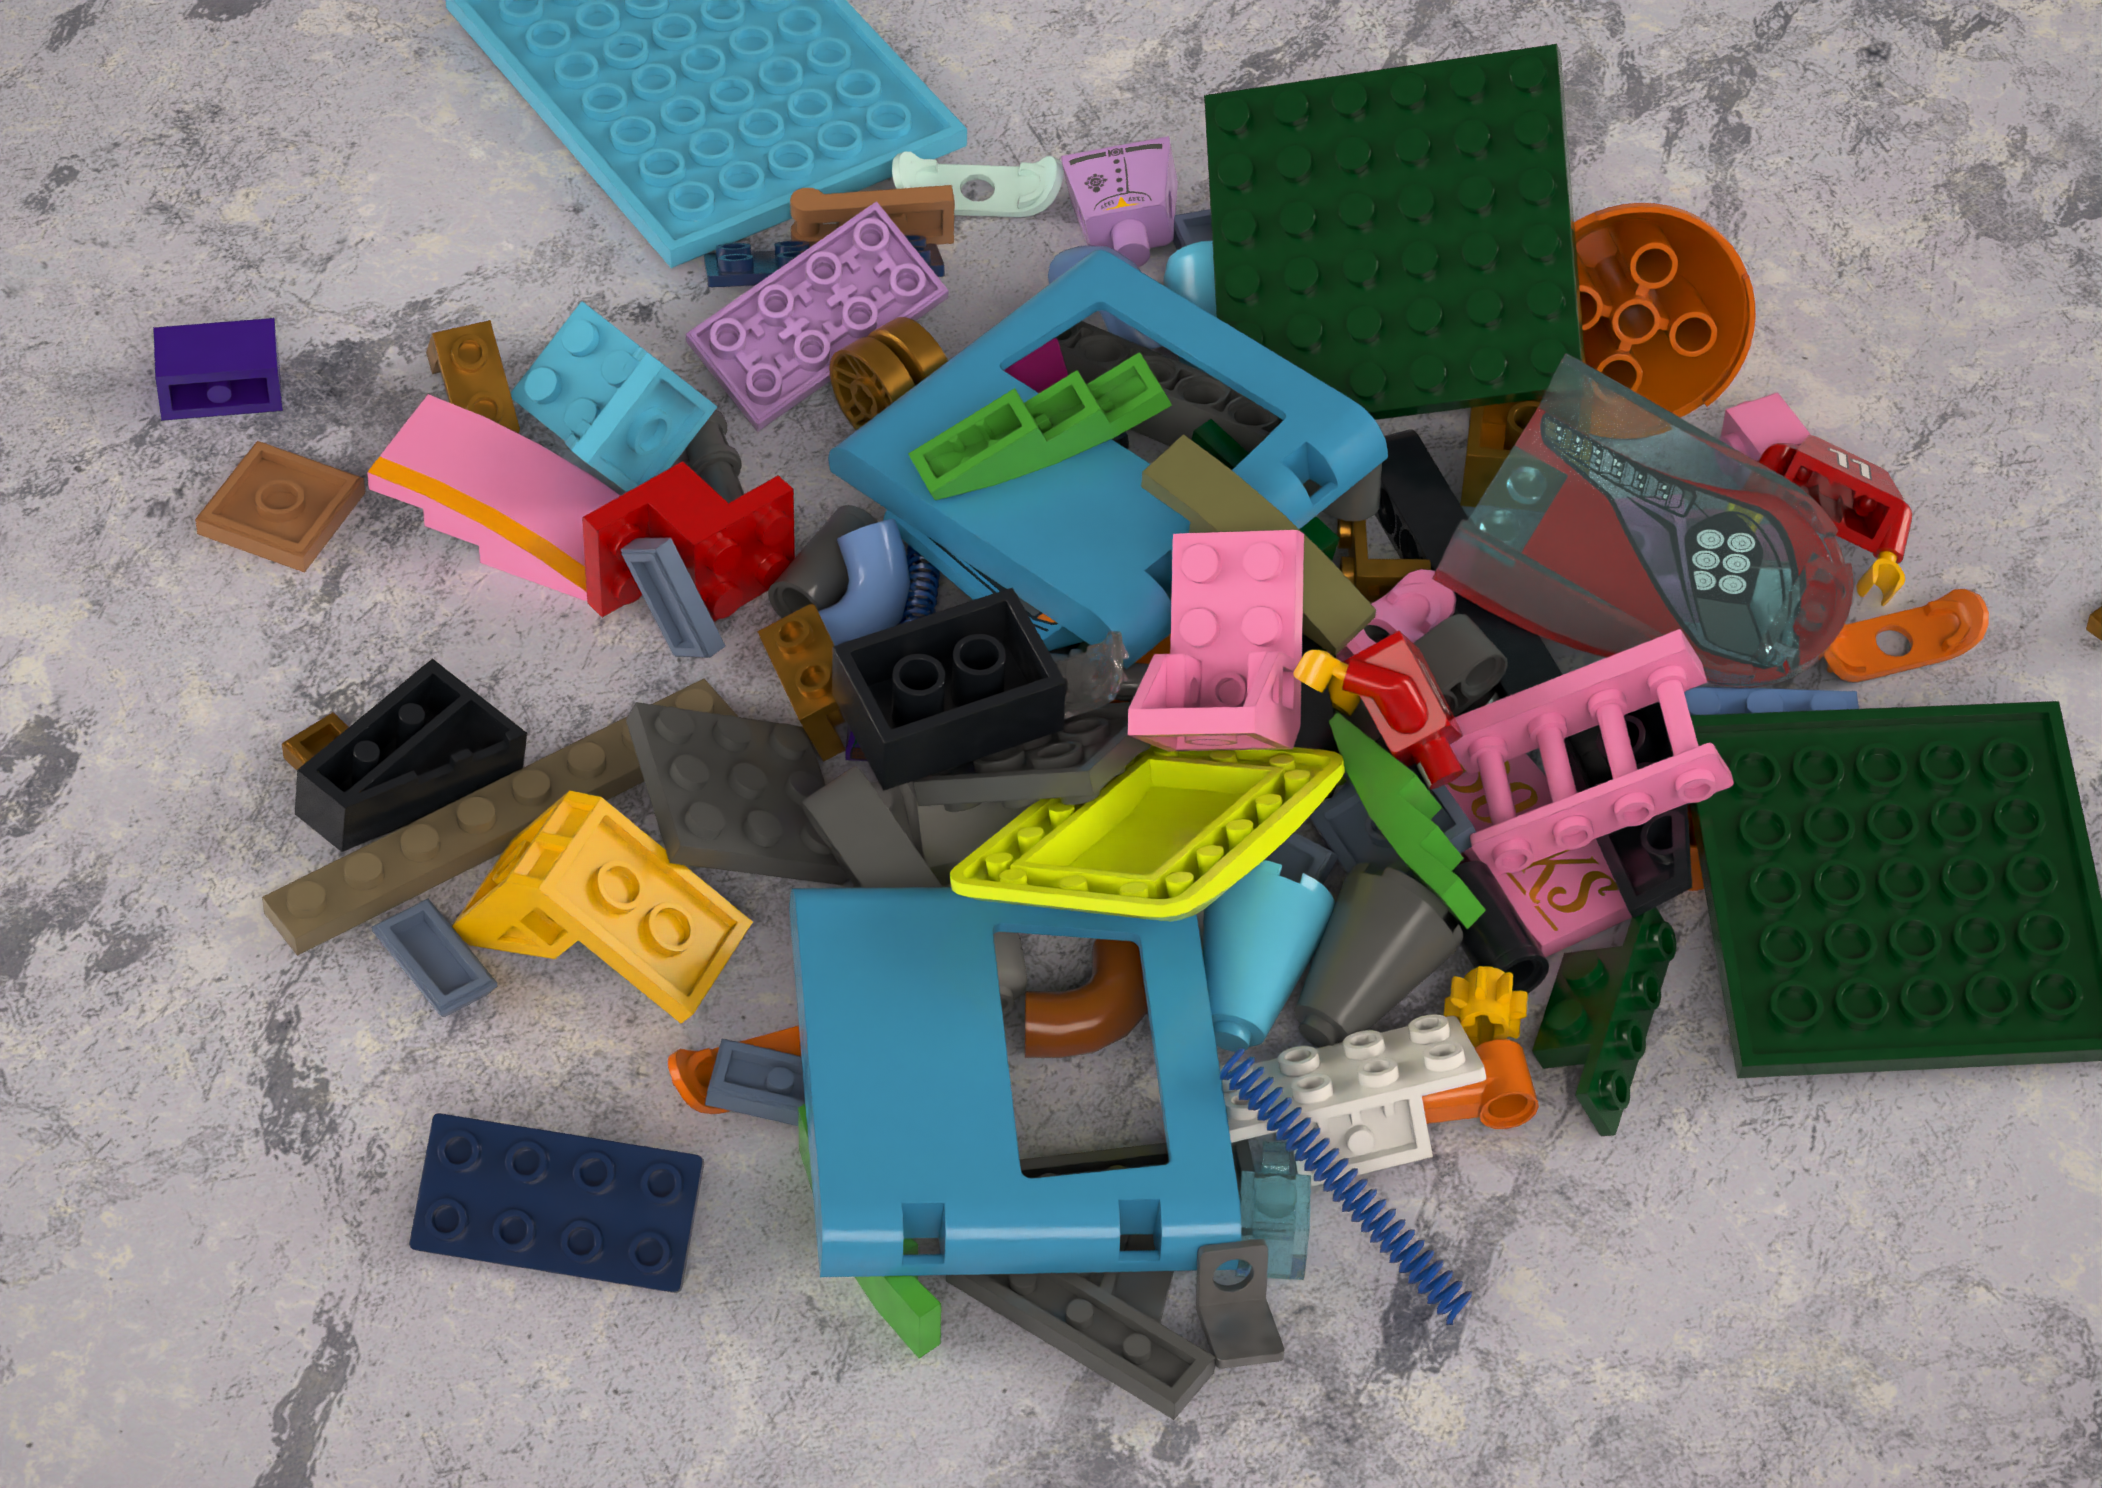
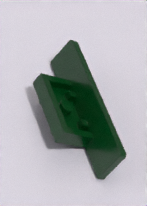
(1604, 1014)

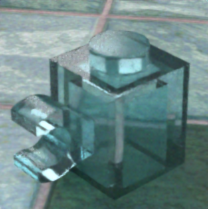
(1276, 1210)

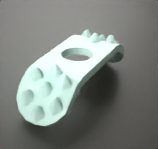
(1017, 189)

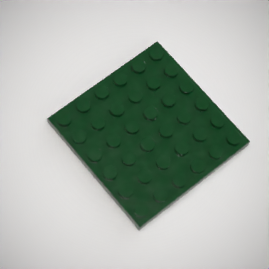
(1402, 229)
(1901, 890)

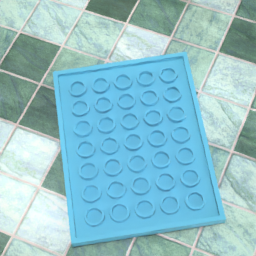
(713, 107)

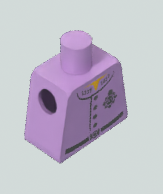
(1125, 196)

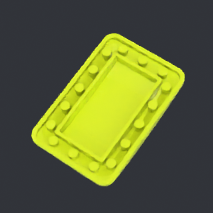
(1156, 836)

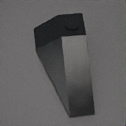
(1648, 859)

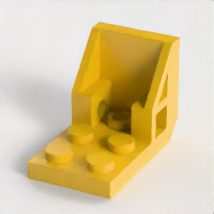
(609, 885)

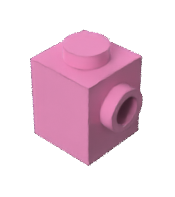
(1759, 424)

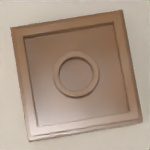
(280, 506)

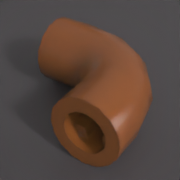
(1092, 1015)

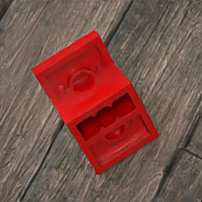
(727, 547)

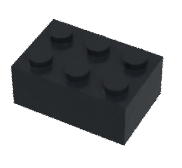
(948, 688)

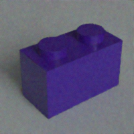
(217, 369)

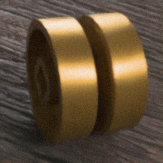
(882, 368)

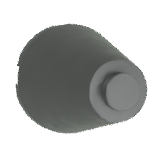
(1373, 953)

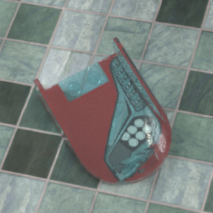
(1642, 526)

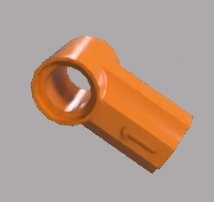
(1500, 1101)

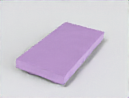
(781, 334)

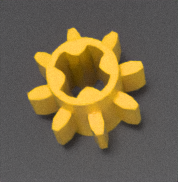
(1486, 1004)

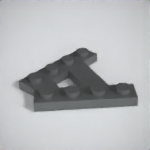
(1112, 1325)

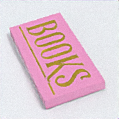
(1560, 895)

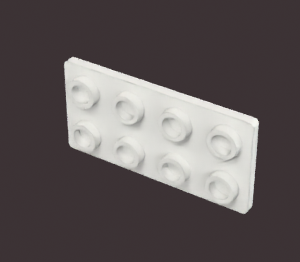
(1364, 1091)

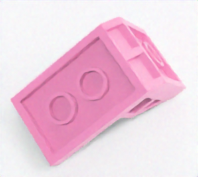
(1229, 647)

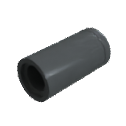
(818, 571)

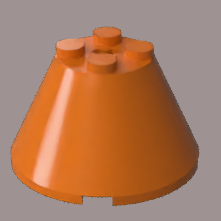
(1663, 303)

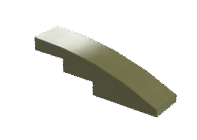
(1222, 501)

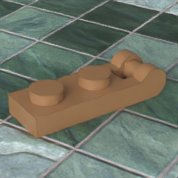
(913, 210)

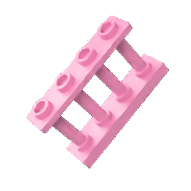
(1569, 705)

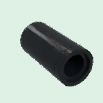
(1499, 934)

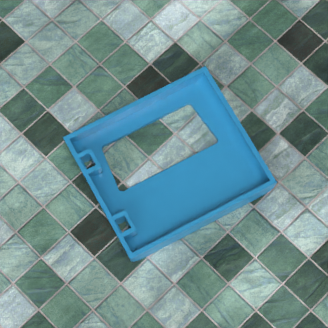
(1084, 531)
(919, 1107)

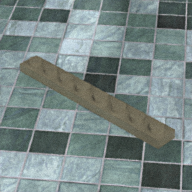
(461, 832)

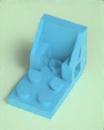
(611, 400)

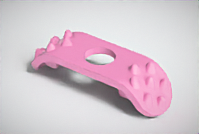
(1411, 607)

